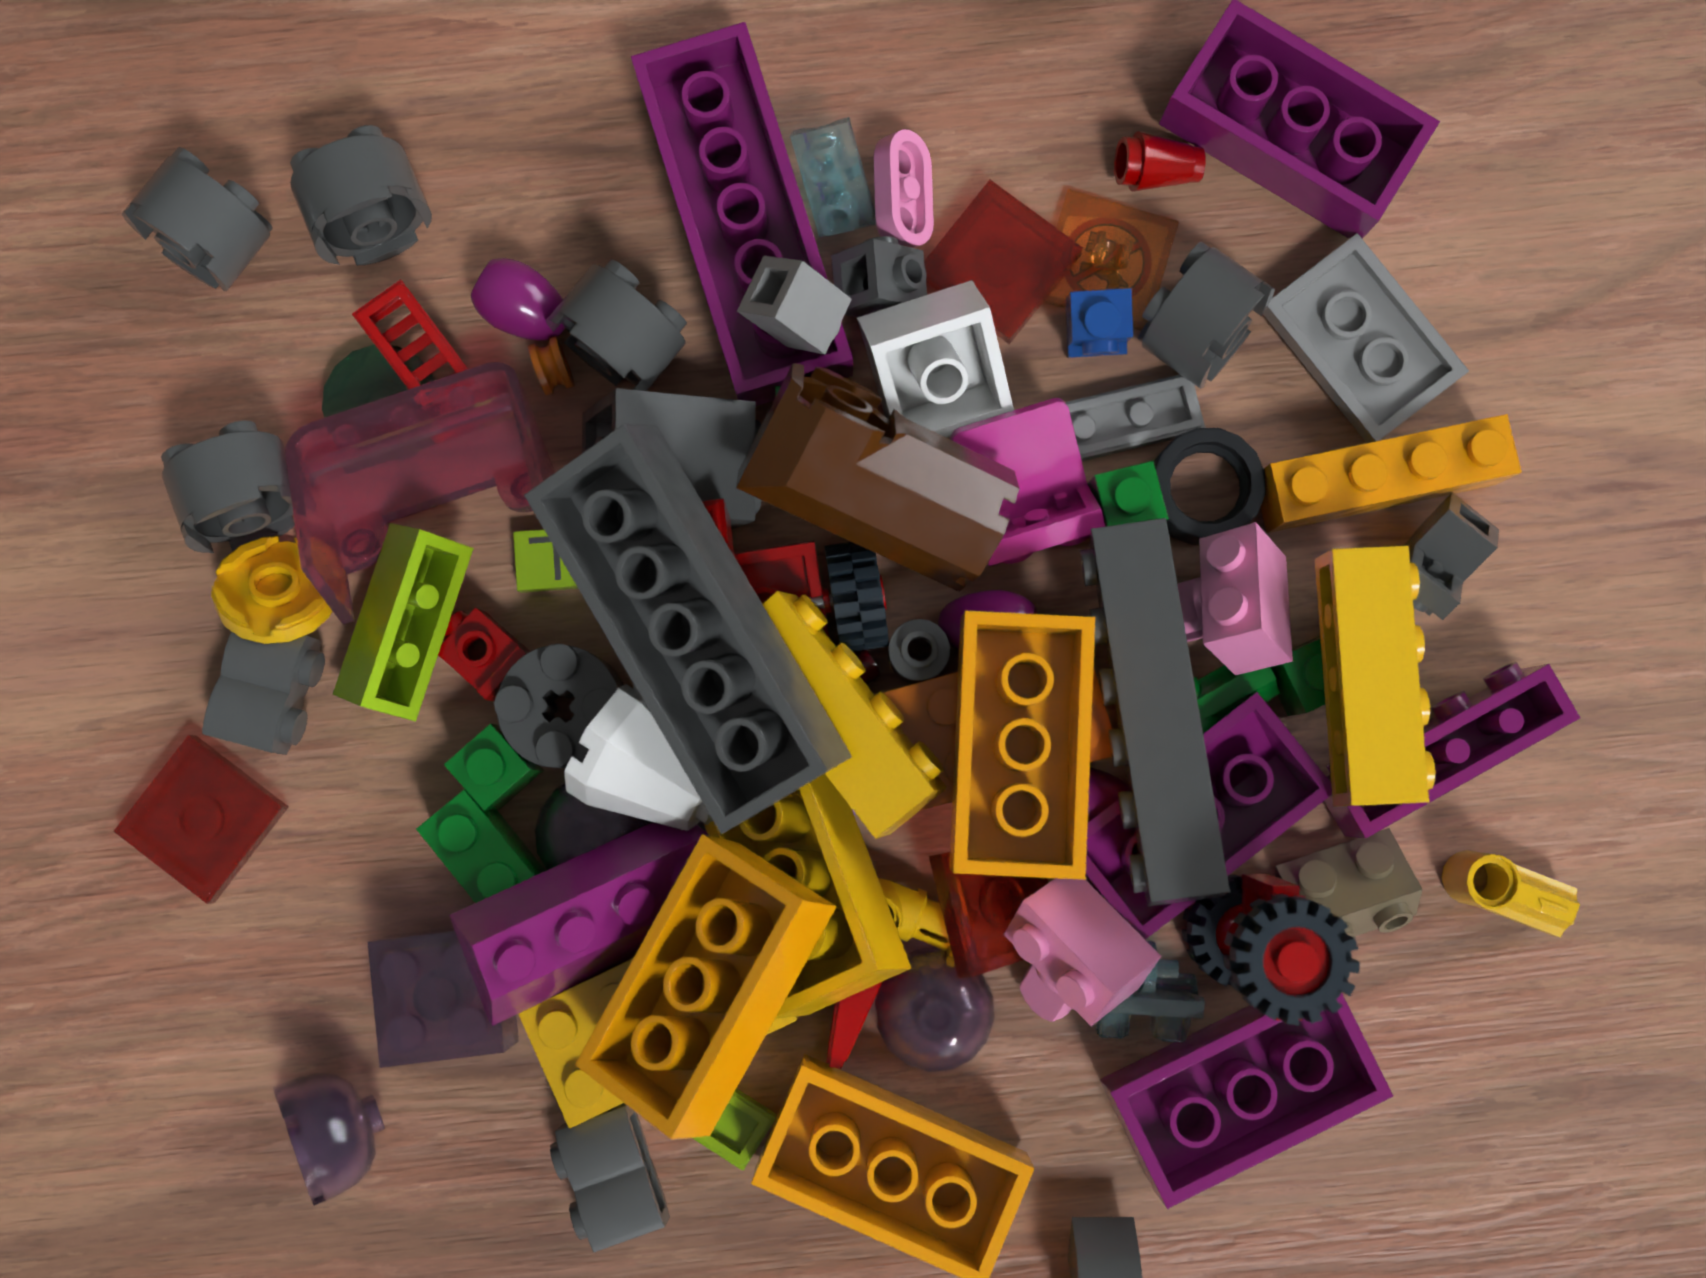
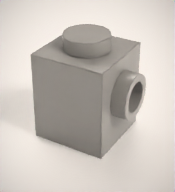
(794, 304)

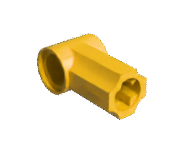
(1512, 892)

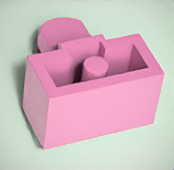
(1240, 600)
(1077, 952)

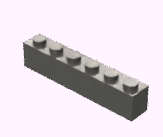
(1156, 715)

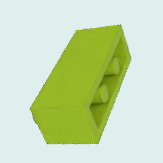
(403, 621)

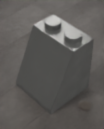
(703, 433)

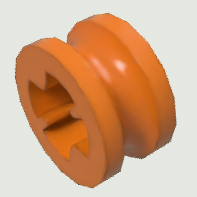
(551, 365)

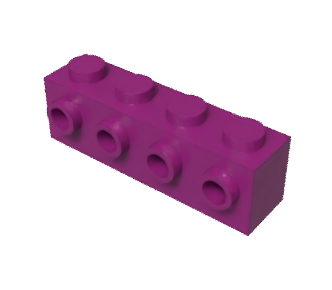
(1474, 737)

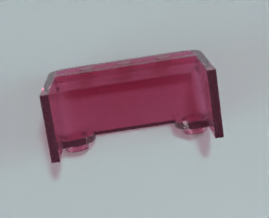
(404, 458)

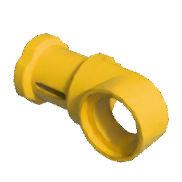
(916, 915)

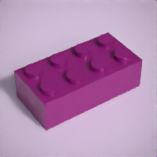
(1298, 121)
(1241, 1095)

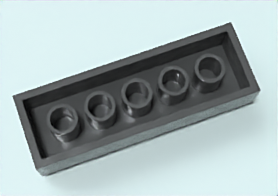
(687, 624)

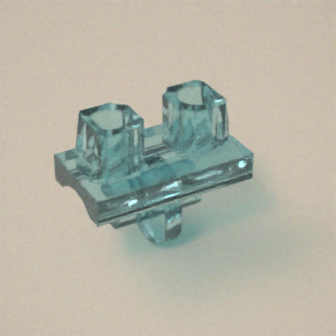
(833, 177)
(1166, 996)

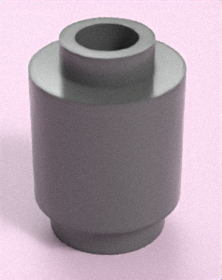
(910, 669)

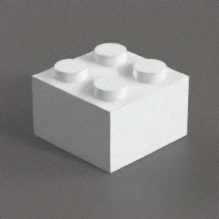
(938, 359)

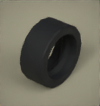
(1238, 455)

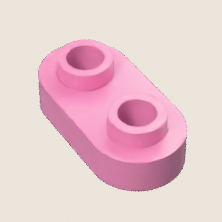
(903, 188)

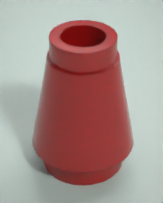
(1157, 162)

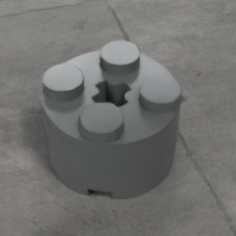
(359, 197)
(198, 221)
(1204, 315)
(618, 327)
(229, 487)
(529, 695)

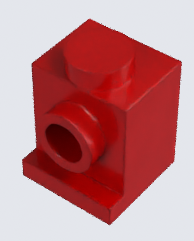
(501, 653)

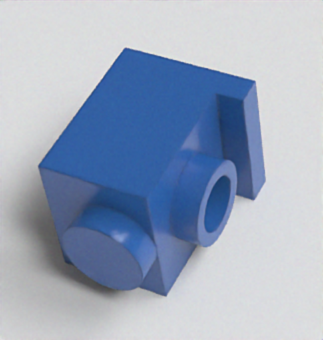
(1098, 322)

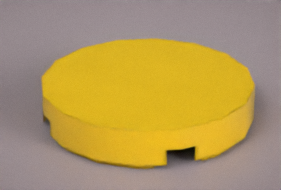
(266, 593)

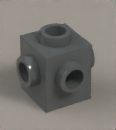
(879, 275)

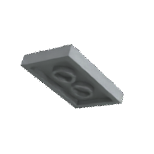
(1364, 340)

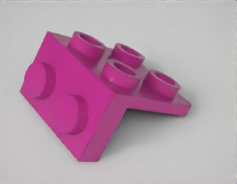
(1053, 493)

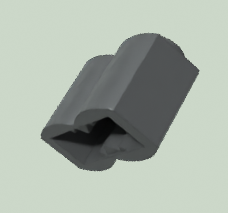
(263, 692)
(611, 1178)

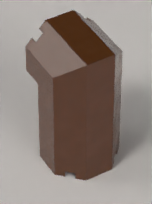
(878, 478)

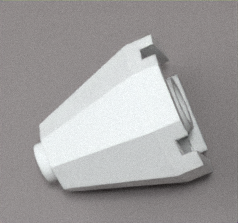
(633, 767)

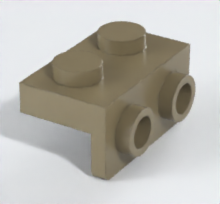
(1360, 882)

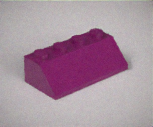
(1259, 791)
(570, 919)

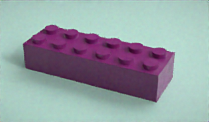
(732, 193)

